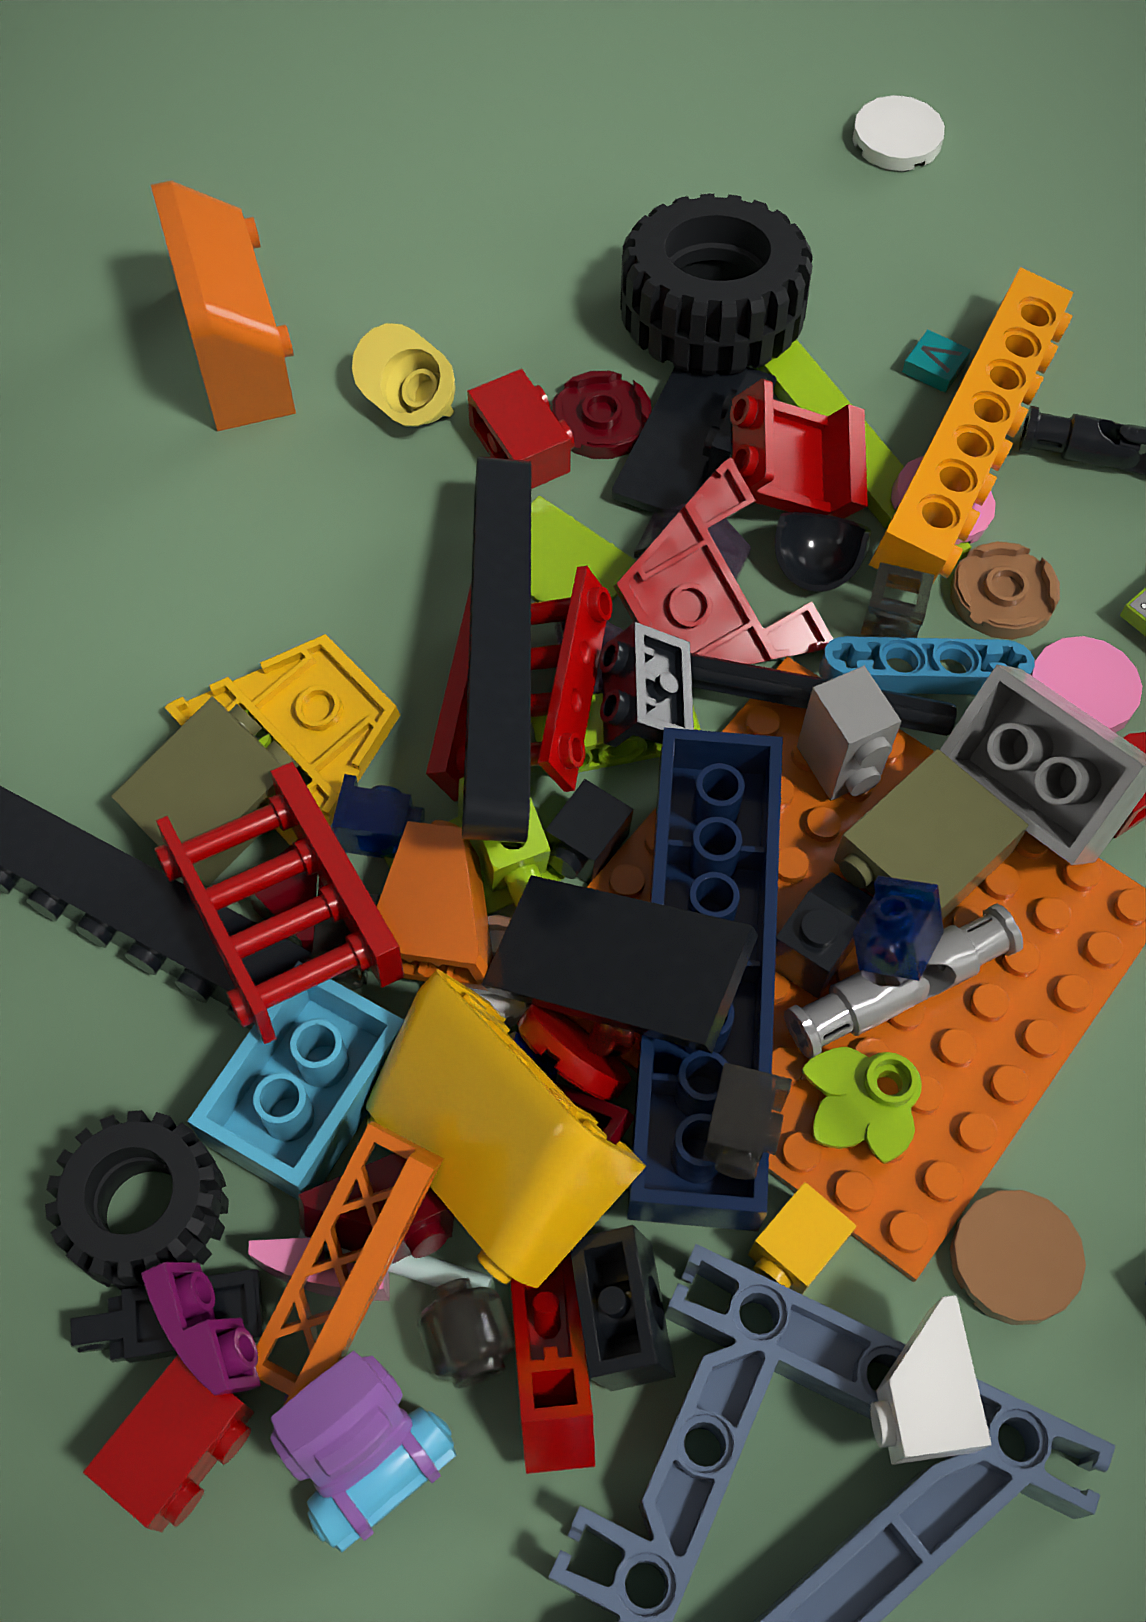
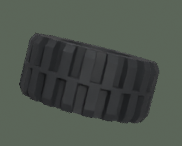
(715, 283)

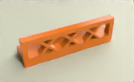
(371, 1261)

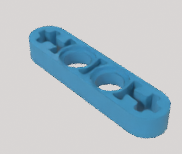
(924, 656)

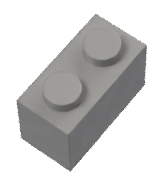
(848, 733)

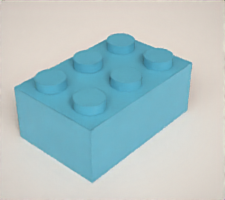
(300, 1098)

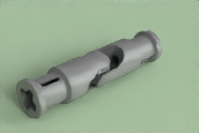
(874, 998)

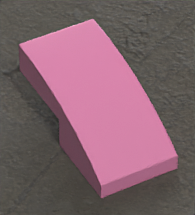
(281, 1257)

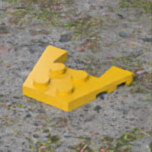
(315, 709)

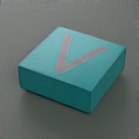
(936, 361)

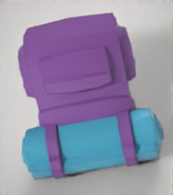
(358, 1447)

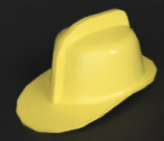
(404, 375)

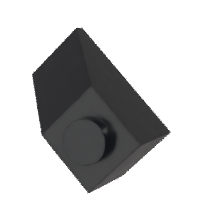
(820, 933)

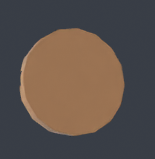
(1004, 590)
(1017, 1257)

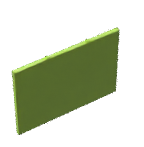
(564, 544)

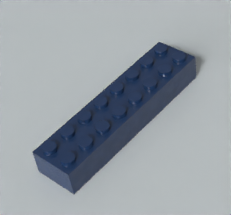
(719, 860)

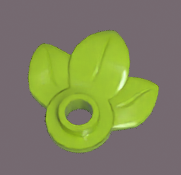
(856, 1106)

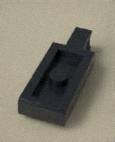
(135, 1334)

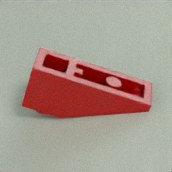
(553, 1374)

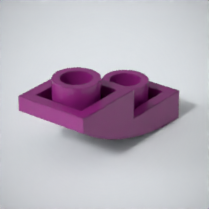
(213, 1349)

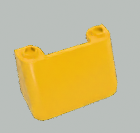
(517, 1153)

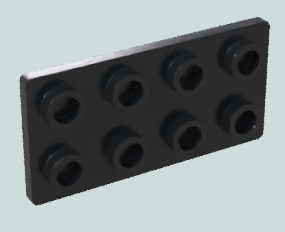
(683, 438)

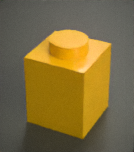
(800, 1240)

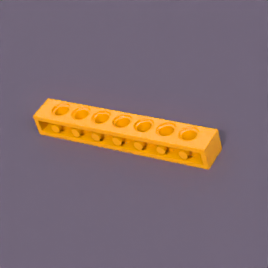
(975, 428)

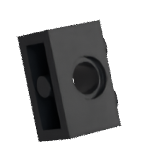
(621, 1309)

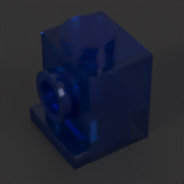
(372, 818)
(899, 928)

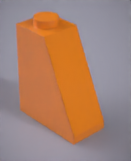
(438, 905)

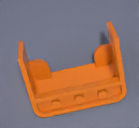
(226, 306)

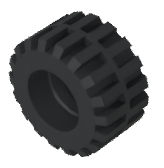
(108, 1161)

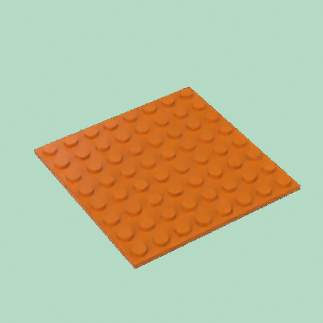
(978, 1047)

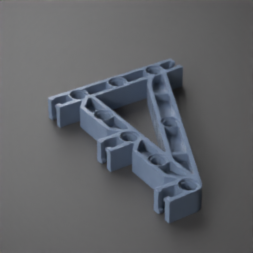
(829, 1355)

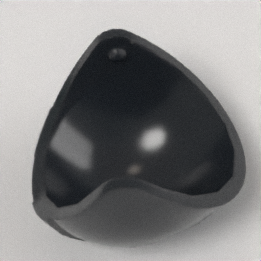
(820, 549)

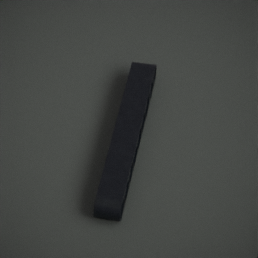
(499, 656)

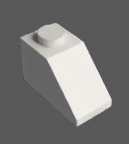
(931, 1393)

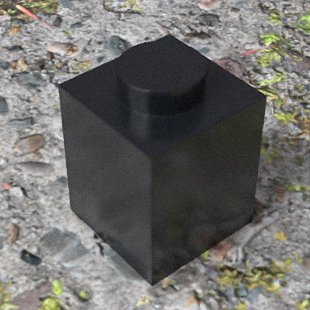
(587, 832)

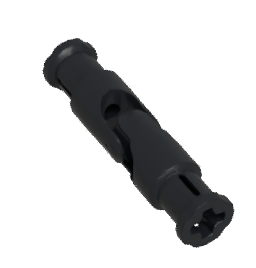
(1085, 439)

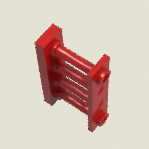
(565, 707)
(340, 898)

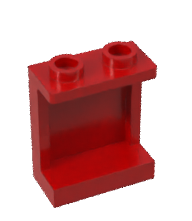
(799, 456)

